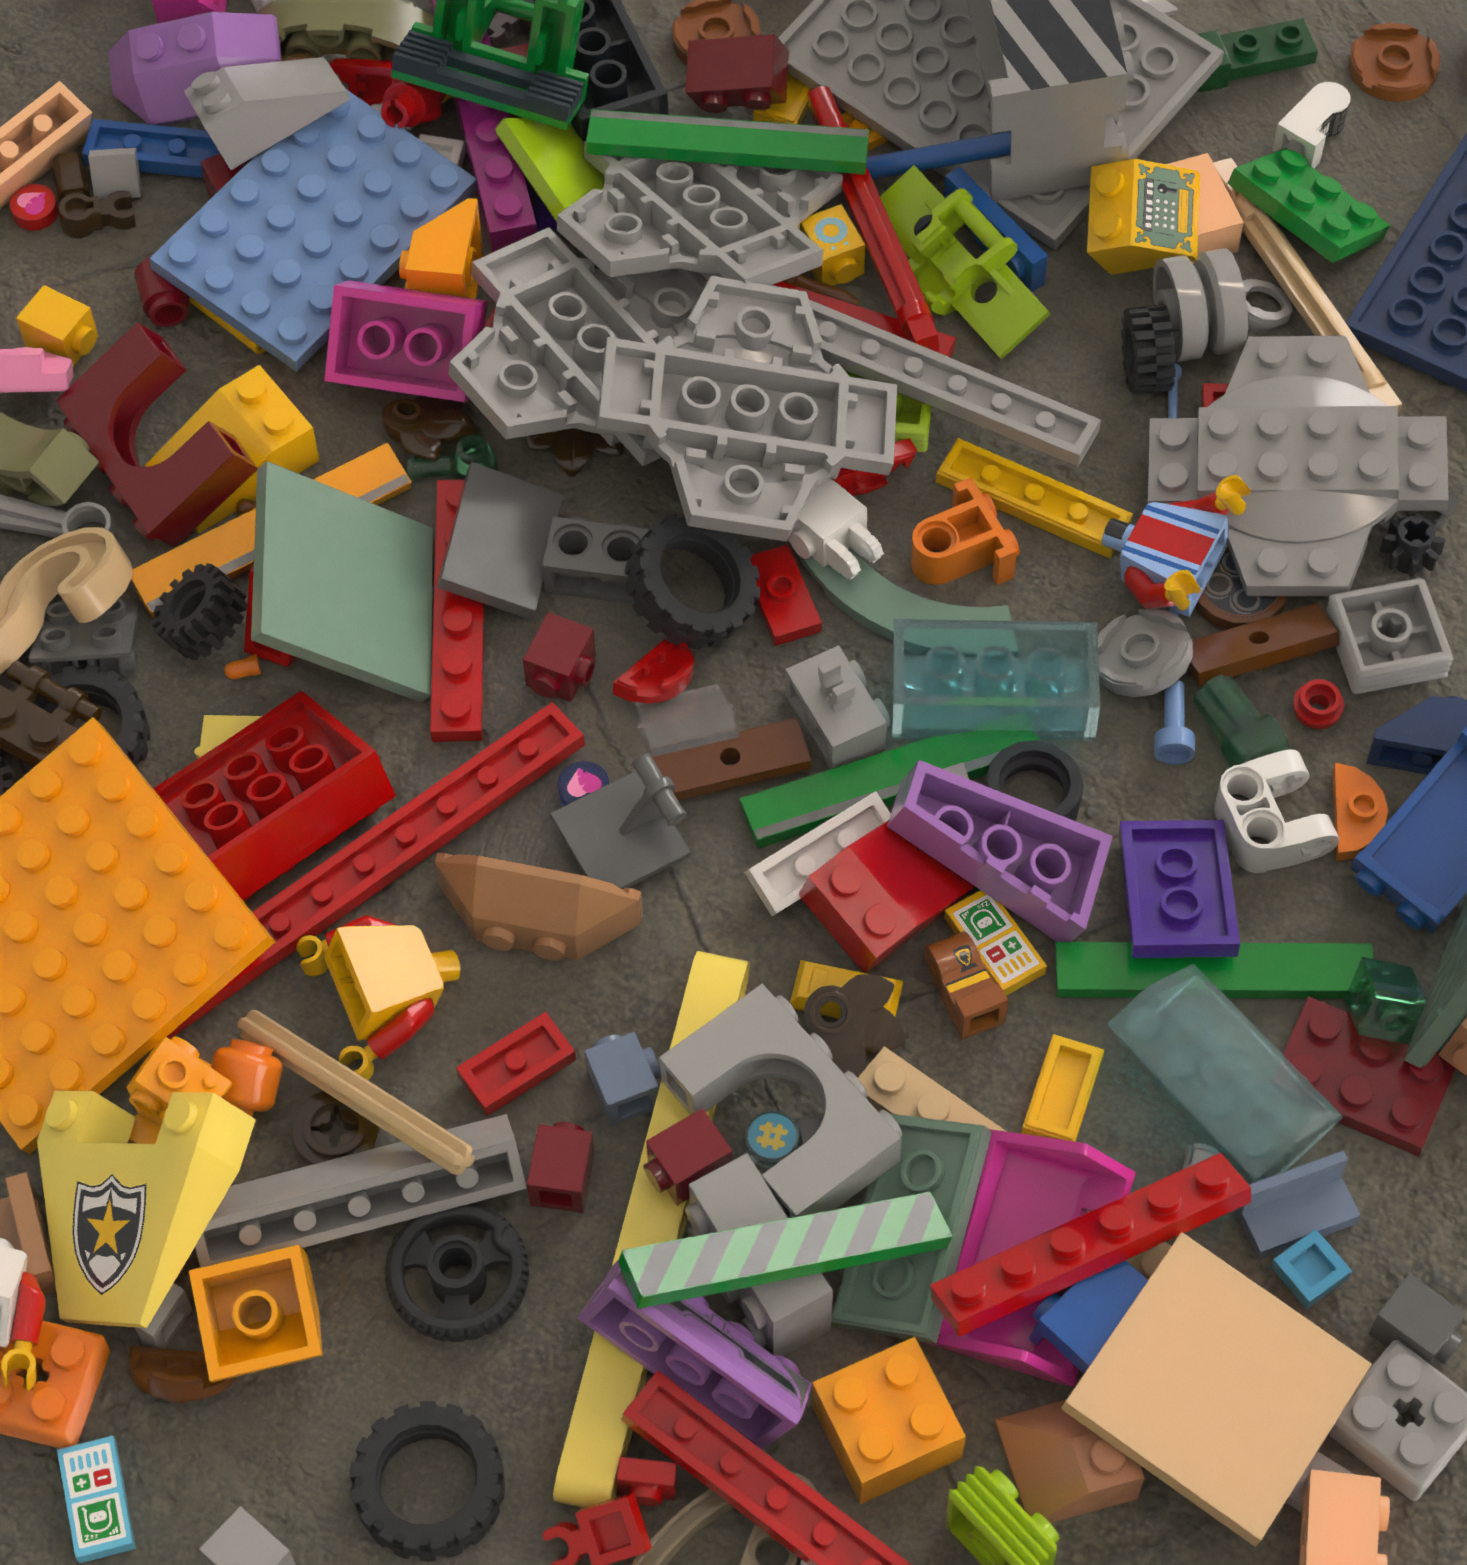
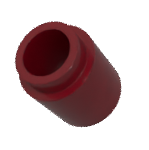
(159, 298)

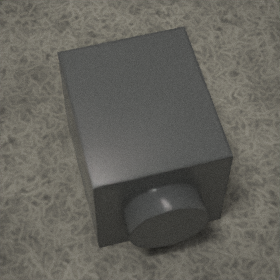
(1420, 1322)

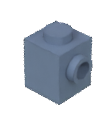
(623, 1077)

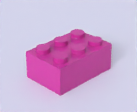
(399, 338)

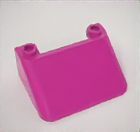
(1024, 1192)

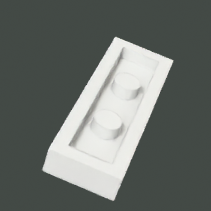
(785, 872)

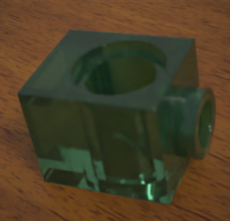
(1385, 1000)

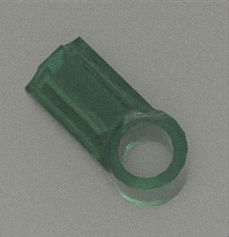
(1237, 722)

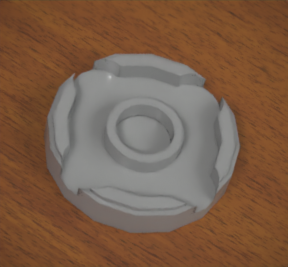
(1143, 652)

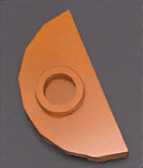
(1358, 810)

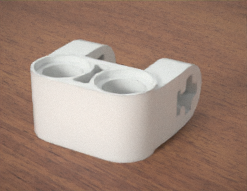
(1260, 817)

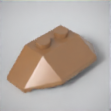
(536, 906)

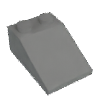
(263, 103)

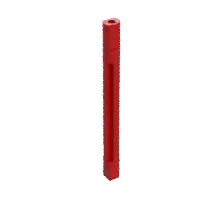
(880, 236)

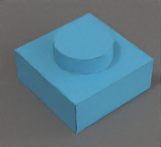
(1311, 1269)

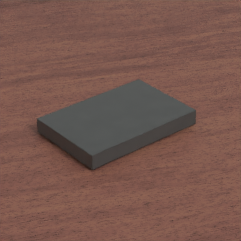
(499, 541)

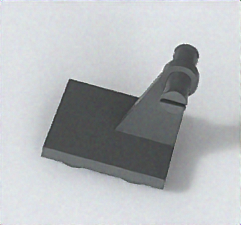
(625, 827)

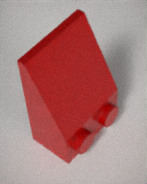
(880, 895)

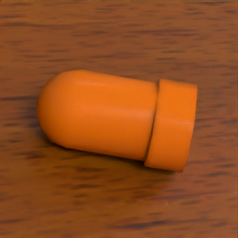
(243, 668)

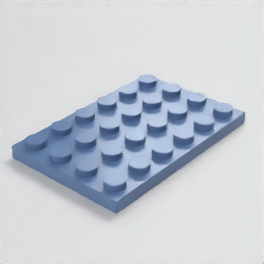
(306, 217)

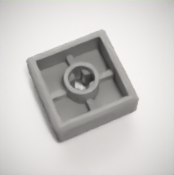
(1414, 641)
(1409, 1454)

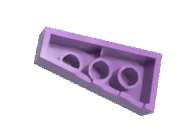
(1005, 847)

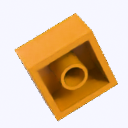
(887, 1420)

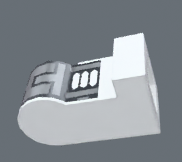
(1312, 120)

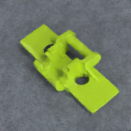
(949, 273)

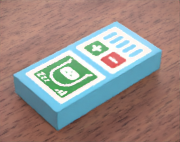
(96, 1499)

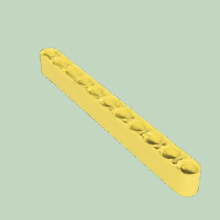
(610, 1376)

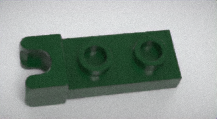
(1260, 51)

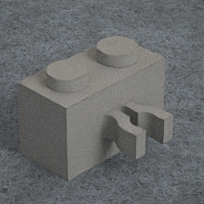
(836, 707)

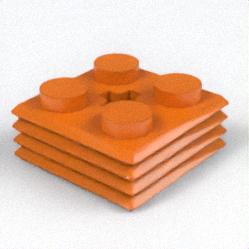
(57, 1408)

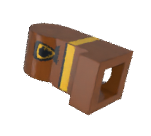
(965, 985)

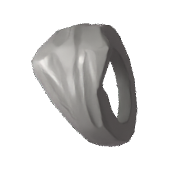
(1264, 320)

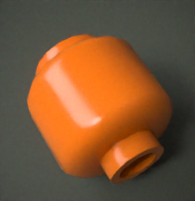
(252, 1072)

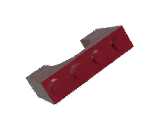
(105, 413)

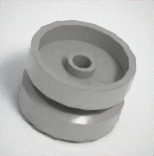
(1203, 303)

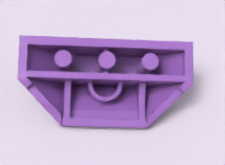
(162, 60)

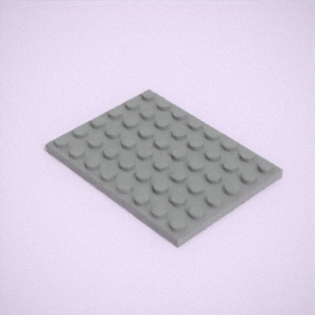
(920, 83)

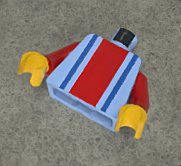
(1176, 546)

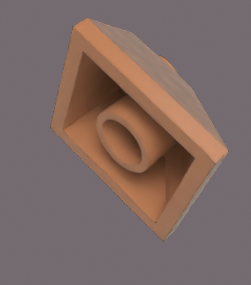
(1064, 1465)

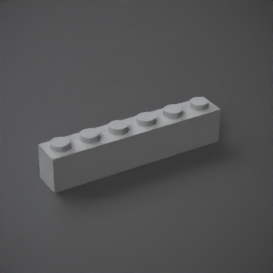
(358, 1194)

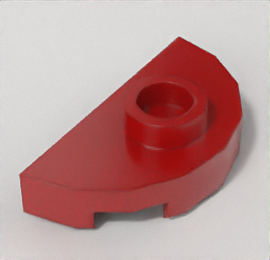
(863, 482)
(657, 675)

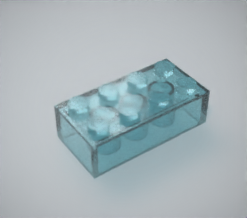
(995, 679)

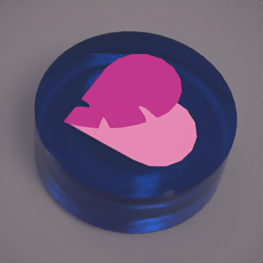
(580, 780)

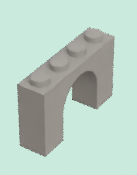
(764, 1040)

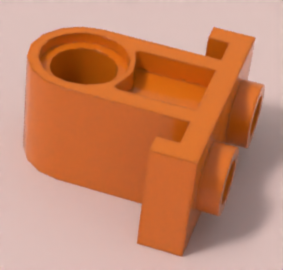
(967, 537)

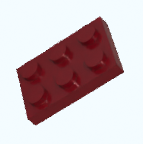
(1368, 1077)

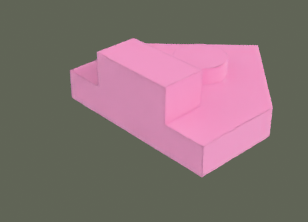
(33, 371)

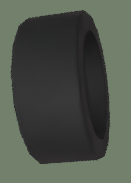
(1042, 758)

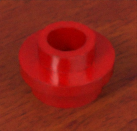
(1321, 693)

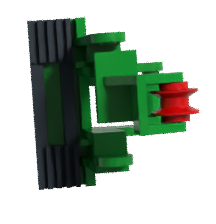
(457, 64)

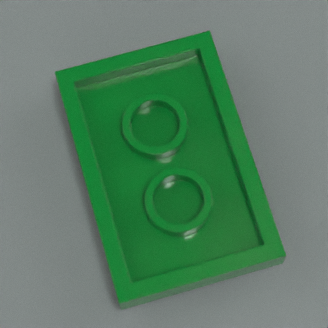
(1309, 204)

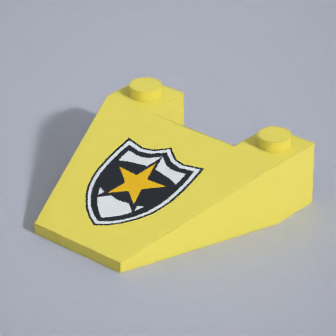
(131, 1211)

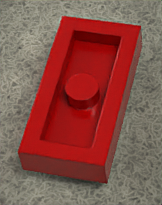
(516, 1063)

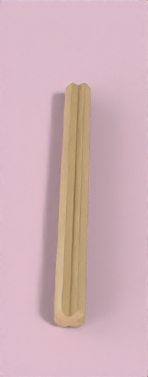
(358, 1093)

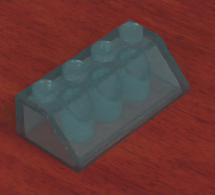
(1224, 1072)

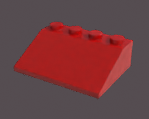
(276, 792)

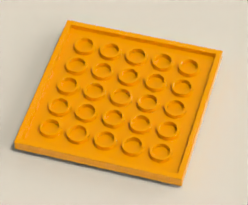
(103, 927)

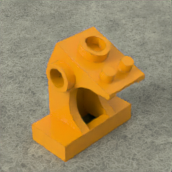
(169, 1068)

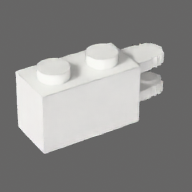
(830, 526)

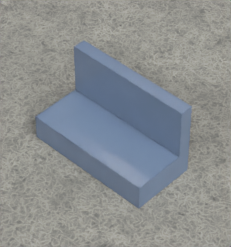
(1296, 1204)

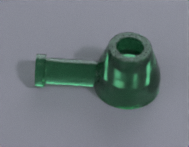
(457, 463)

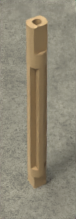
(1300, 284)

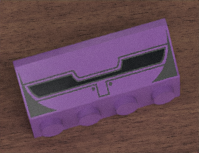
(704, 1356)

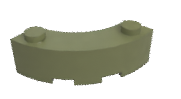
(344, 26)
(42, 462)

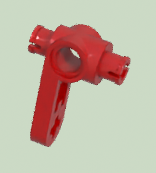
(402, 101)

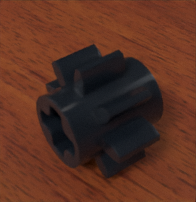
(1412, 544)

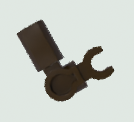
(79, 211)

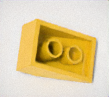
(262, 423)

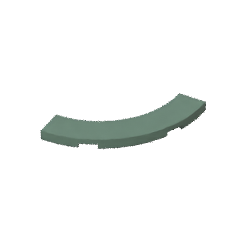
(877, 601)

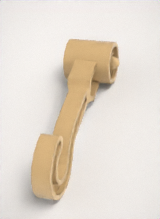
(80, 566)

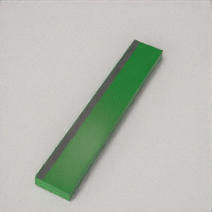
(727, 141)
(813, 800)

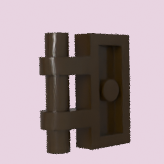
(30, 730)

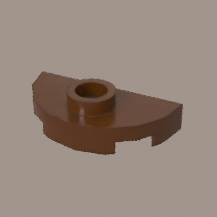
(173, 1374)

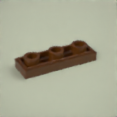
(1262, 643)
(757, 756)

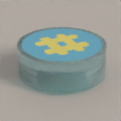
(771, 1138)

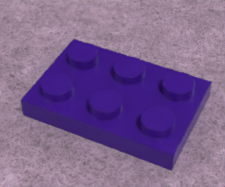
(1178, 889)

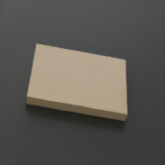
(1217, 1388)

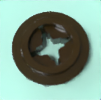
(318, 1116)

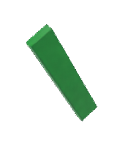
(1257, 972)

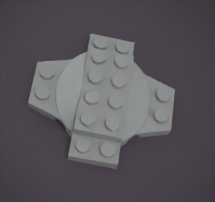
(699, 218)
(550, 332)
(747, 408)
(1317, 461)

